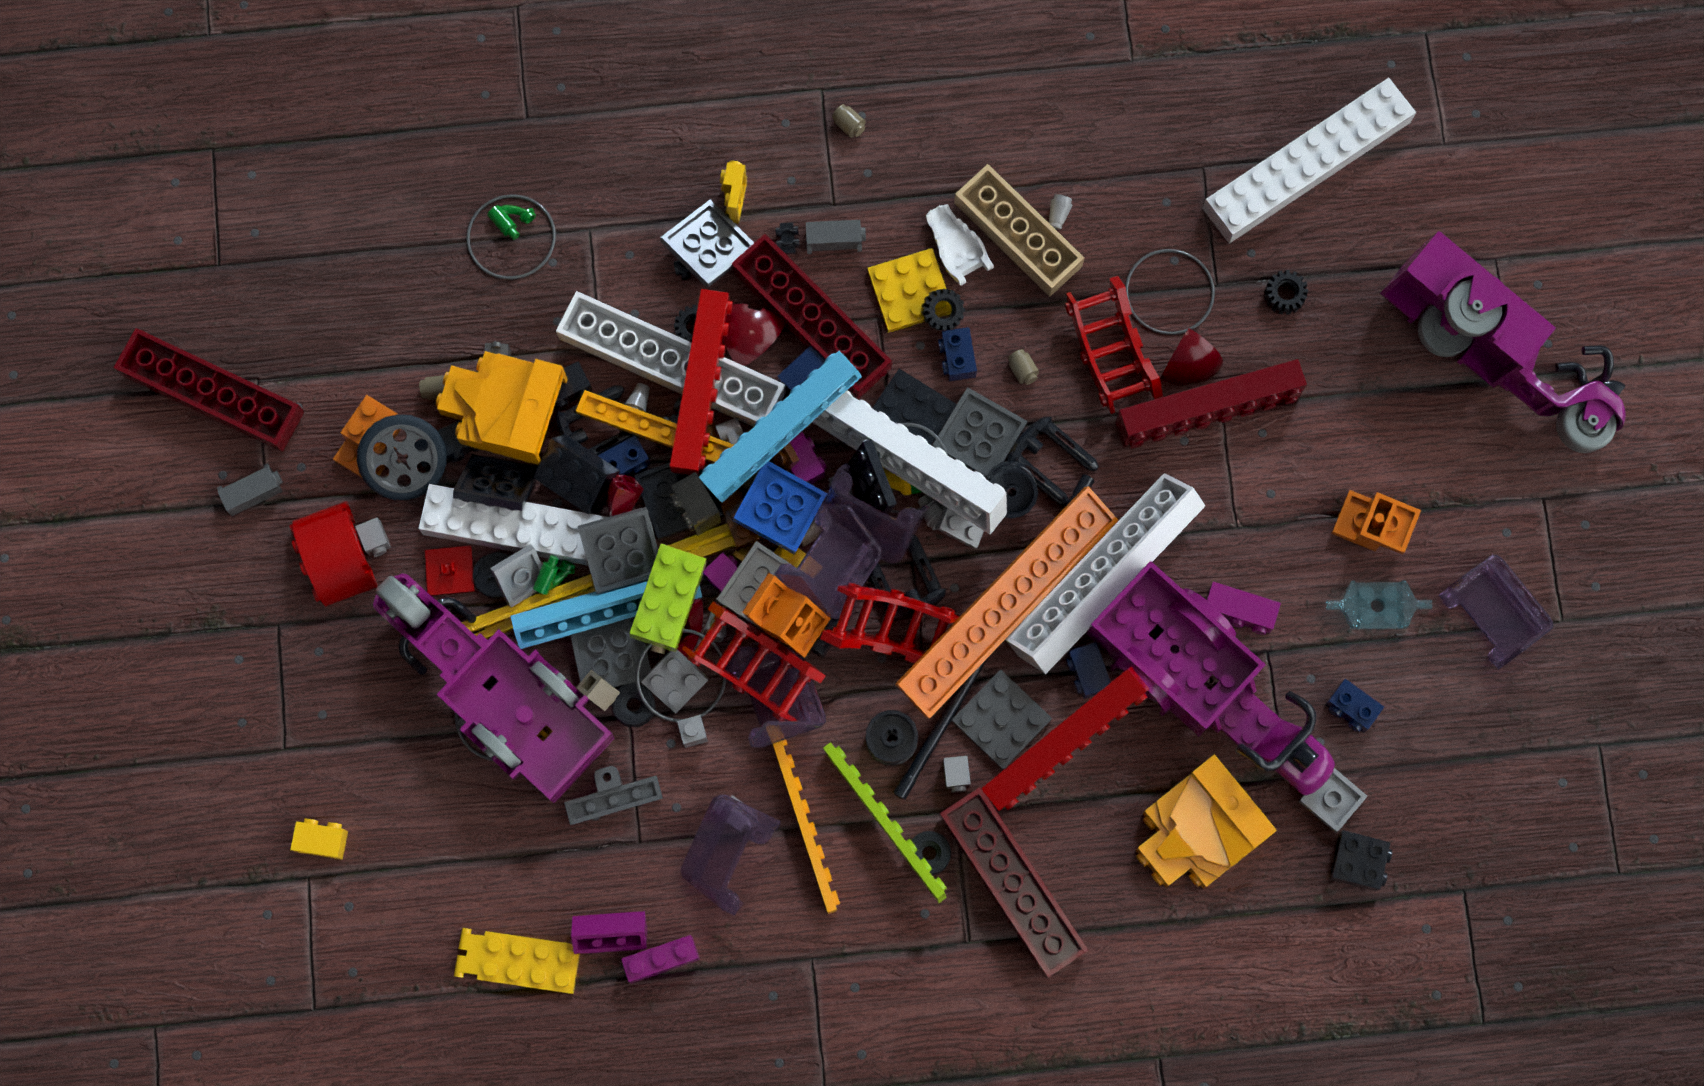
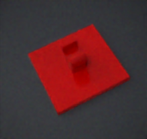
(449, 570)

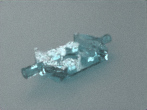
(1395, 597)

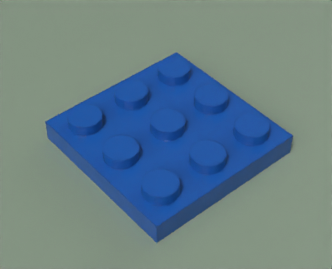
(779, 507)

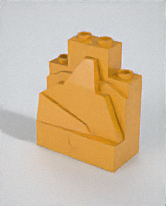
(502, 404)
(1202, 827)

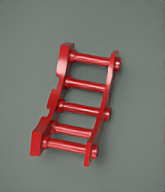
(1131, 342)
(880, 642)
(766, 645)

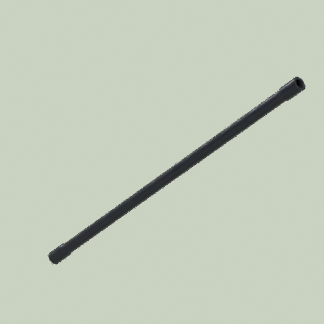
(909, 779)

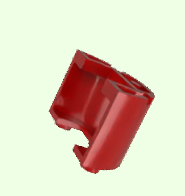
(332, 554)

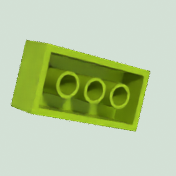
(668, 598)

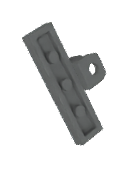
(612, 796)

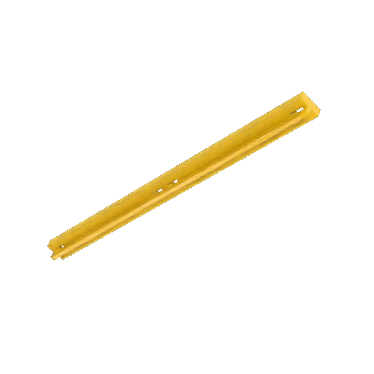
(704, 545)

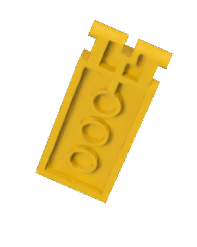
(518, 961)

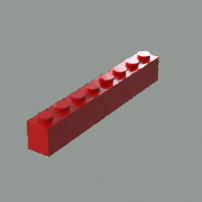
(700, 381)
(1065, 738)

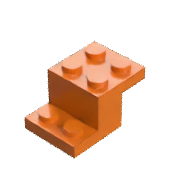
(363, 418)
(1376, 522)
(786, 615)

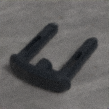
(569, 416)
(1028, 441)
(935, 591)

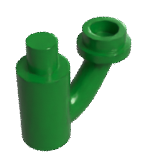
(503, 222)
(548, 576)

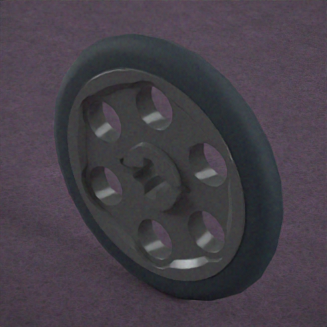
(383, 432)

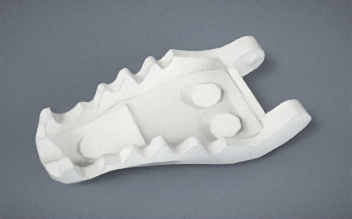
(957, 245)

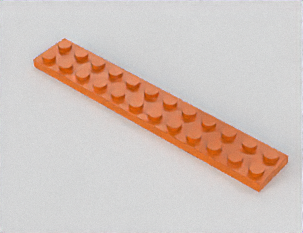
(1006, 602)

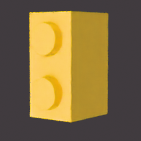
(318, 839)

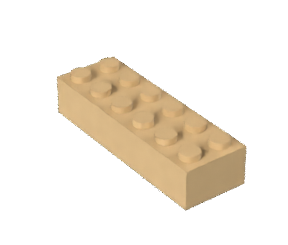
(1018, 230)

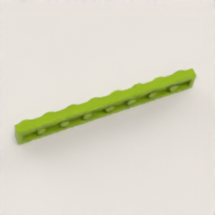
(892, 829)

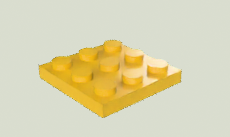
(902, 287)

